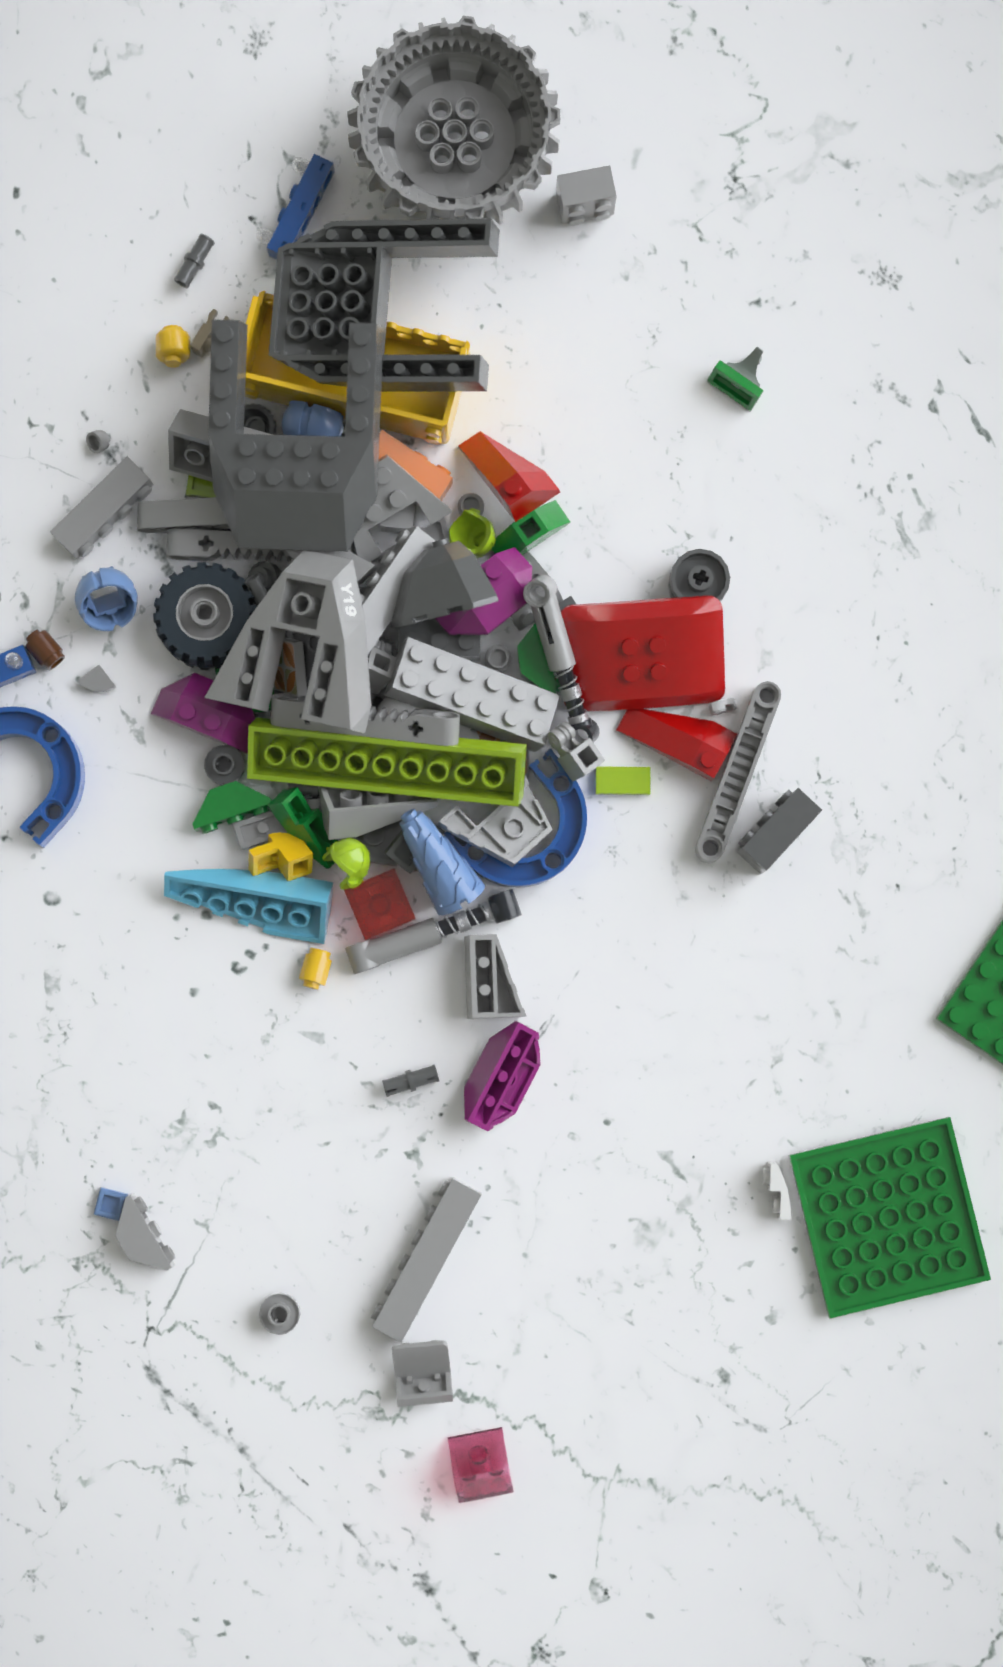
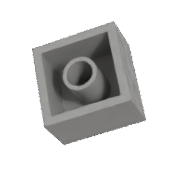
(586, 195)

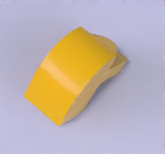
(281, 852)

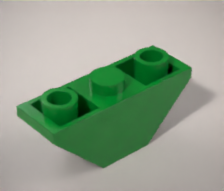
(532, 529)
(533, 662)
(229, 805)

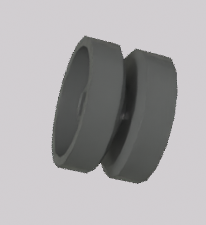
(700, 565)

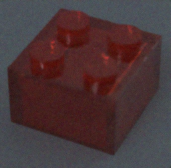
(380, 905)

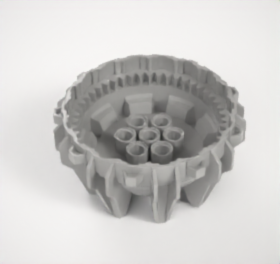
(454, 71)

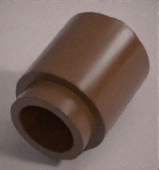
(44, 649)

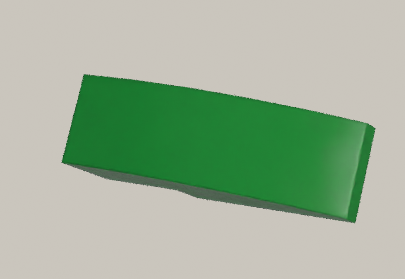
(302, 822)

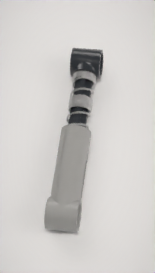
(559, 652)
(429, 932)

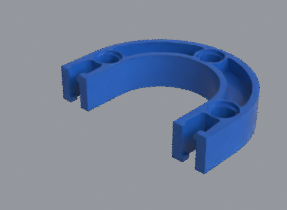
(66, 762)
(566, 844)

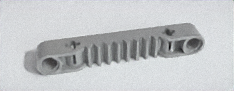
(187, 545)
(438, 725)
(738, 771)

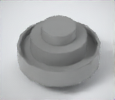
(279, 1313)

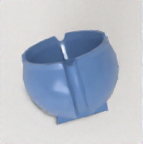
(311, 421)
(110, 609)

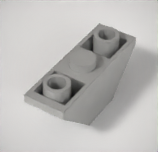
(141, 1237)

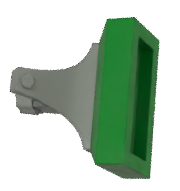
(739, 379)

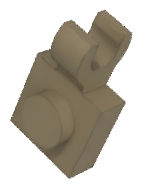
(202, 340)

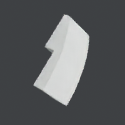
(775, 1182)

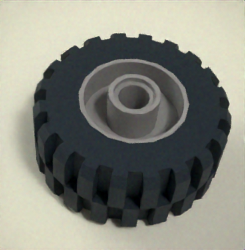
(202, 614)

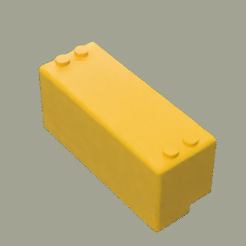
(408, 413)

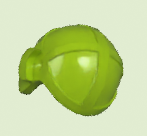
(473, 532)
(351, 858)

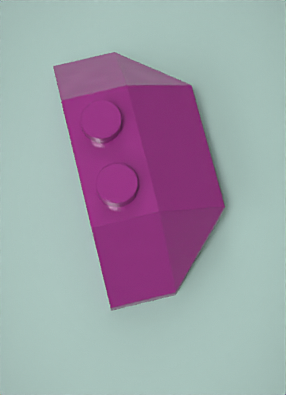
(508, 576)
(187, 707)
(502, 1076)

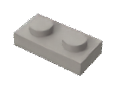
(256, 829)

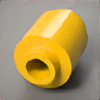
(315, 968)

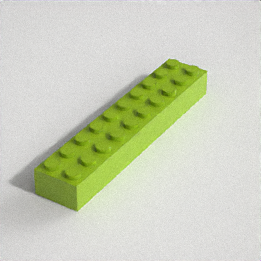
(462, 772)

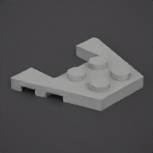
(395, 492)
(507, 832)

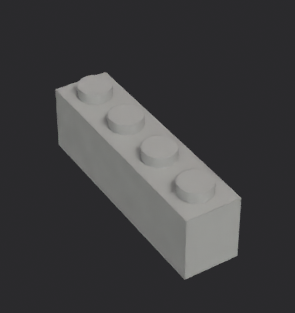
(102, 508)

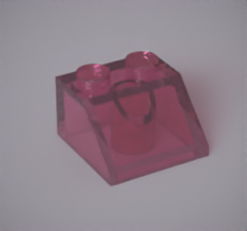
(480, 1465)

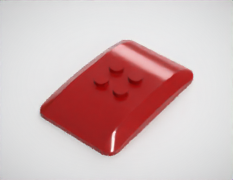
(647, 652)

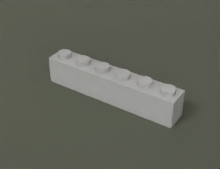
(384, 586)
(426, 1260)

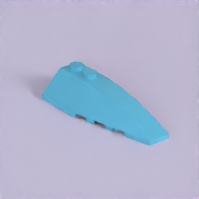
(279, 906)

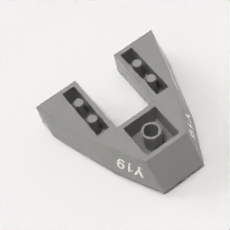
(315, 599)

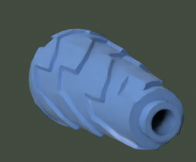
(445, 873)

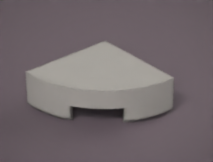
(97, 680)
(722, 706)

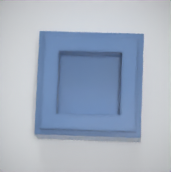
(110, 1203)

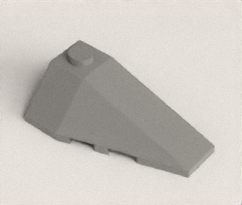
(357, 812)

